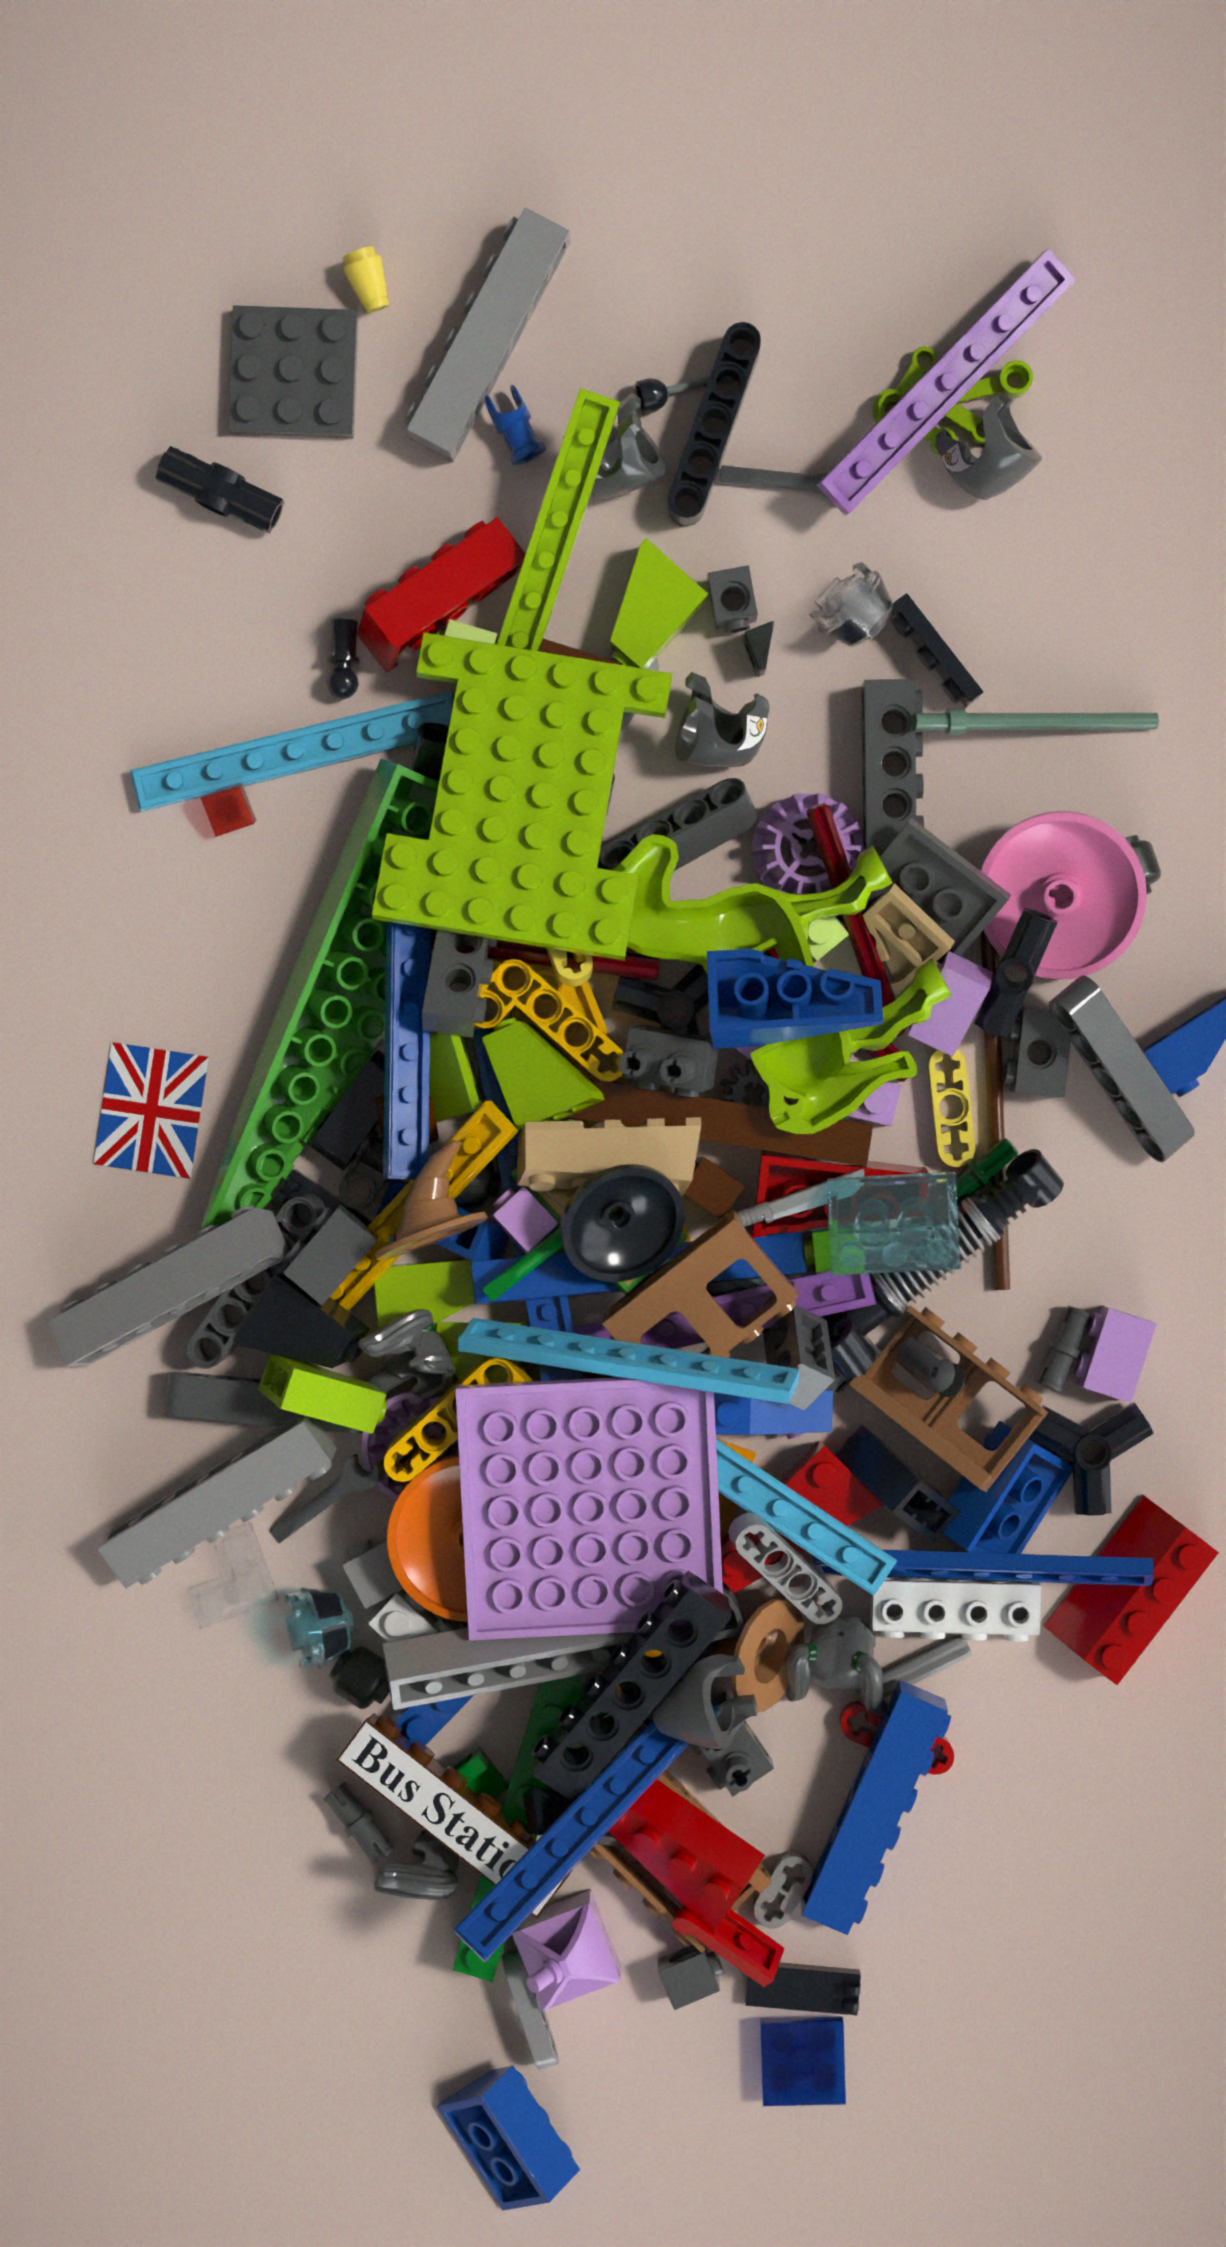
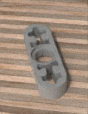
(530, 2012)

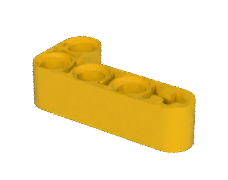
(556, 1025)
(444, 1412)

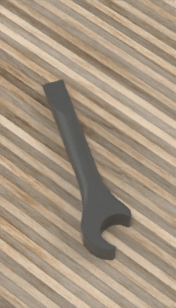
(771, 478)
(350, 1479)

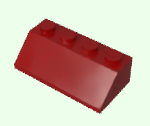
(1117, 1622)

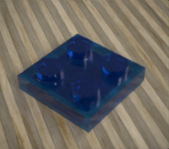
(803, 2061)

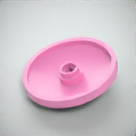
(1077, 875)

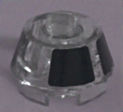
(853, 607)

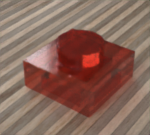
(228, 809)

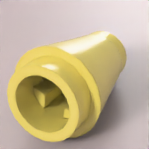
(367, 278)

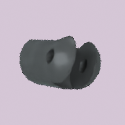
(931, 1368)

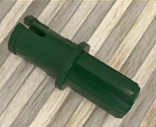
(980, 1171)

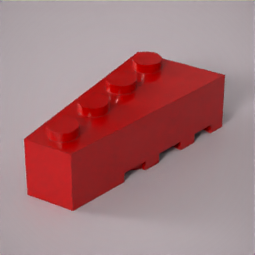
(439, 591)
(787, 1173)
(823, 1482)
(688, 1852)

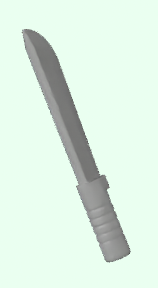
(792, 1203)

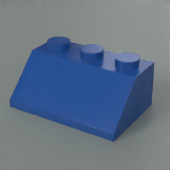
(1013, 1505)
(509, 2139)

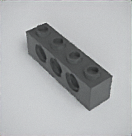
(879, 699)
(450, 1010)

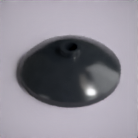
(633, 1236)

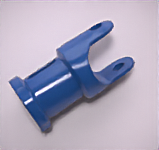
(516, 430)

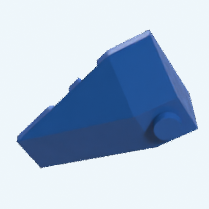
(778, 1000)

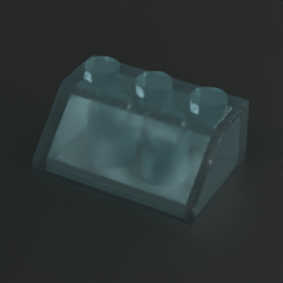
(893, 1223)

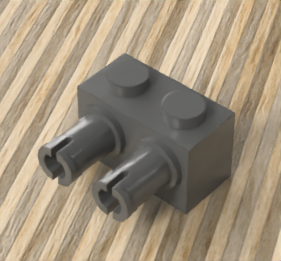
(669, 1059)
(330, 1253)
(739, 1763)

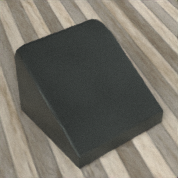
(757, 645)

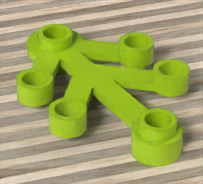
(957, 413)

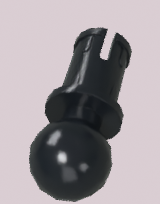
(342, 680)

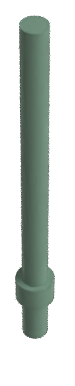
(958, 721)

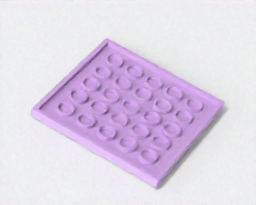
(583, 1502)

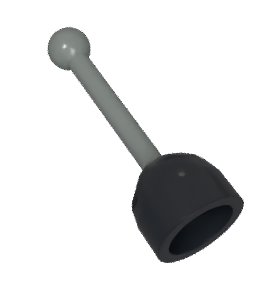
(655, 393)

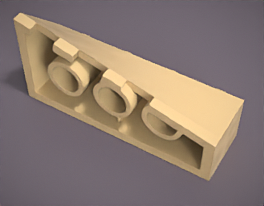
(568, 1154)

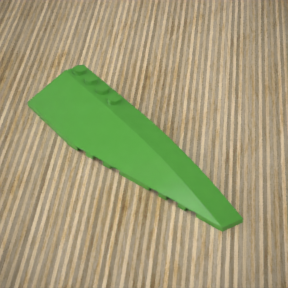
(329, 1008)

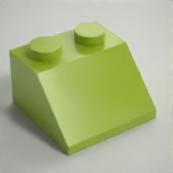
(452, 1078)

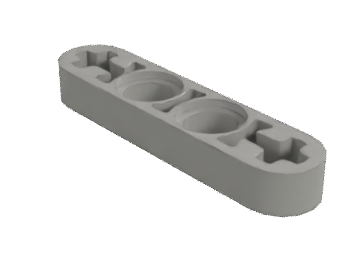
(783, 1571)

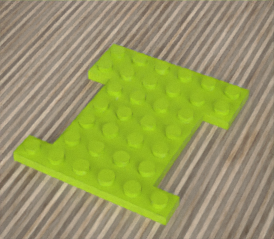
(522, 801)

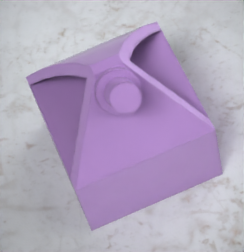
(567, 1951)

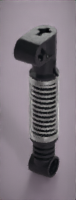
(985, 1217)

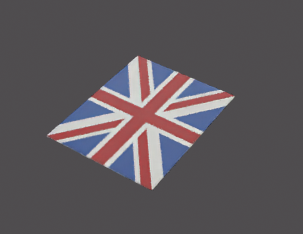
(151, 1110)

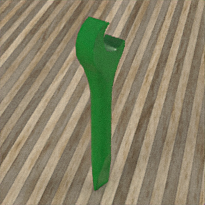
(524, 1265)

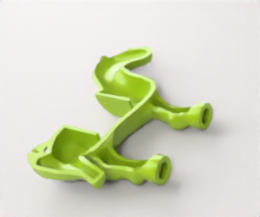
(764, 919)

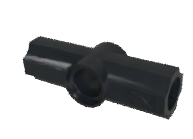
(219, 489)
(1024, 948)

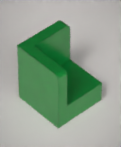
(481, 1774)

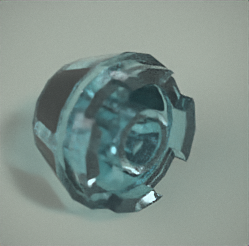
(319, 1626)

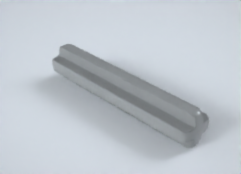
(924, 1664)

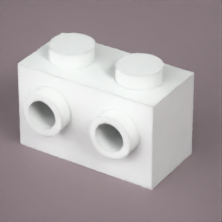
(404, 1618)

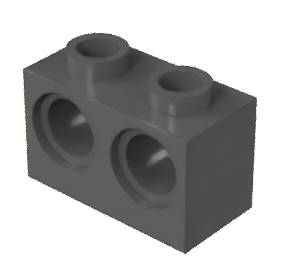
(802, 1343)

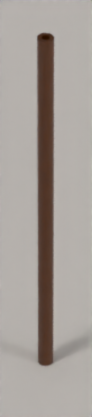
(995, 1118)

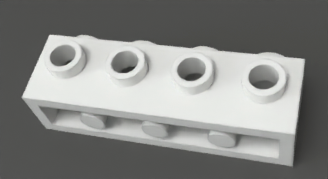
(956, 1607)

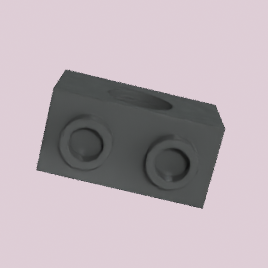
(1051, 1075)

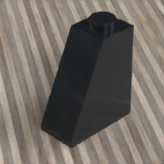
(300, 1328)
(897, 1484)

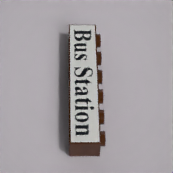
(438, 1800)

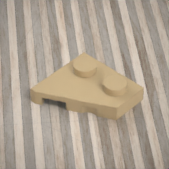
(904, 935)

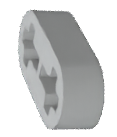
(790, 1895)

